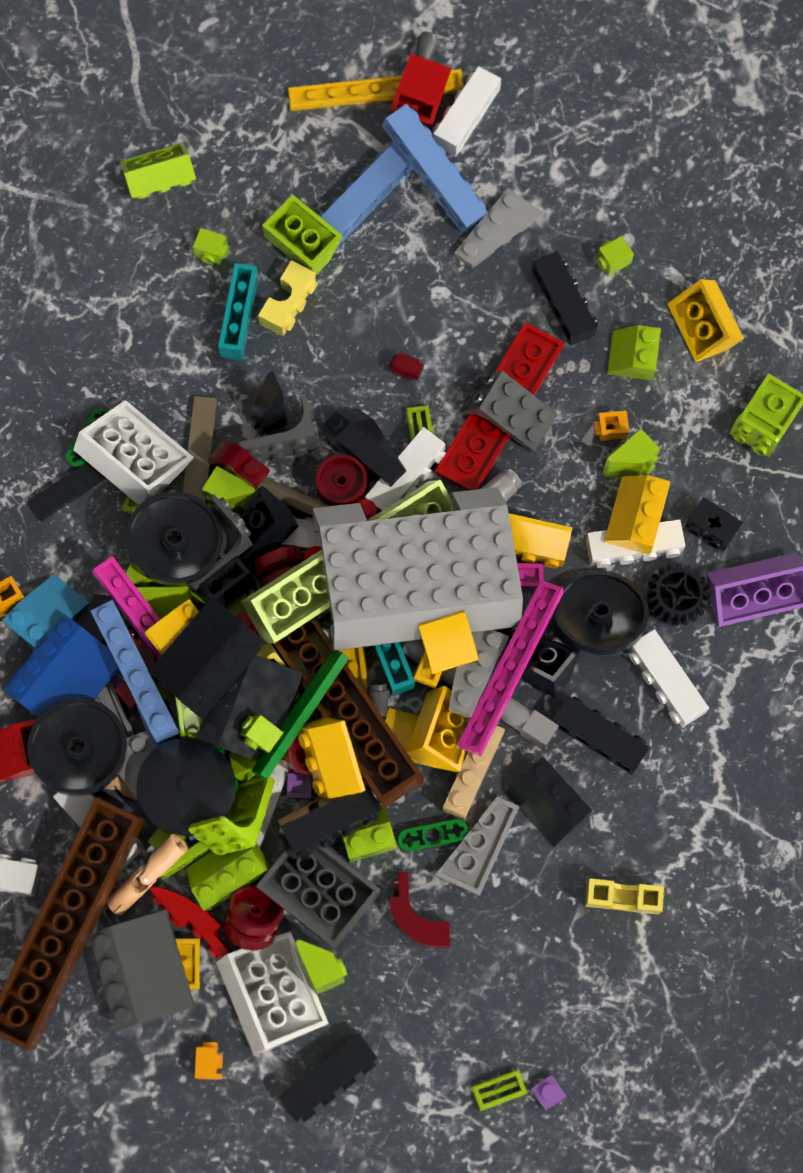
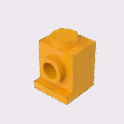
(617, 420)
(208, 1061)

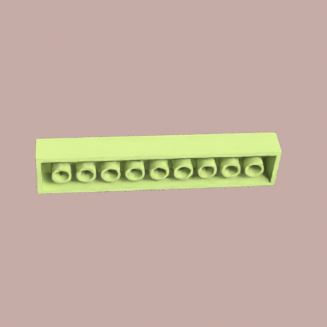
(303, 589)

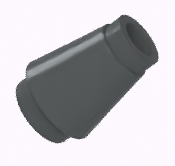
(426, 45)
(379, 695)

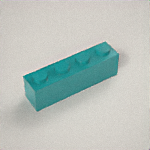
(238, 312)
(394, 668)

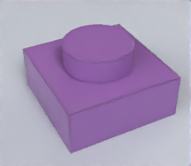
(299, 786)
(548, 1092)

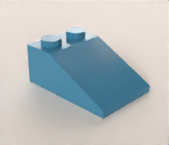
(42, 610)

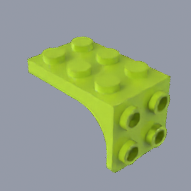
(767, 416)
(243, 822)

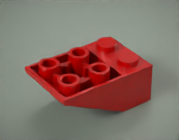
(422, 88)
(14, 752)

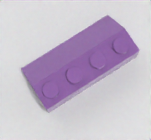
(756, 589)

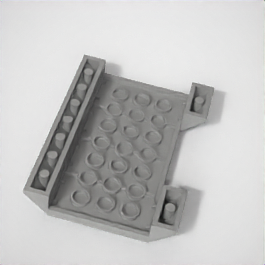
(418, 569)

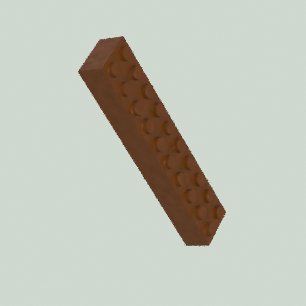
(377, 750)
(66, 922)

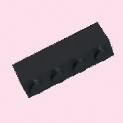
(564, 298)
(600, 735)
(330, 822)
(327, 1078)

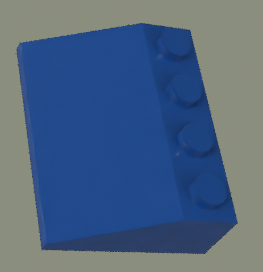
(63, 668)

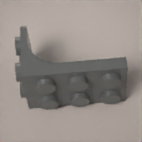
(510, 408)
(289, 443)
(234, 537)

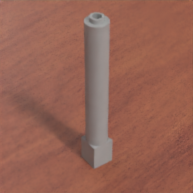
(531, 725)

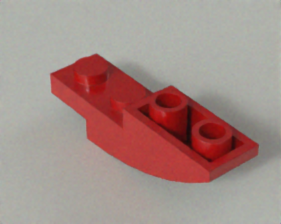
(186, 911)

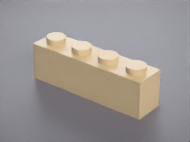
(471, 777)

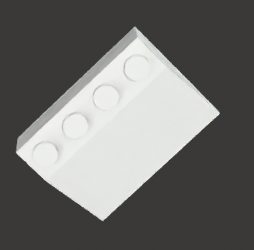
(132, 452)
(272, 994)

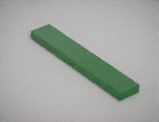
(301, 713)

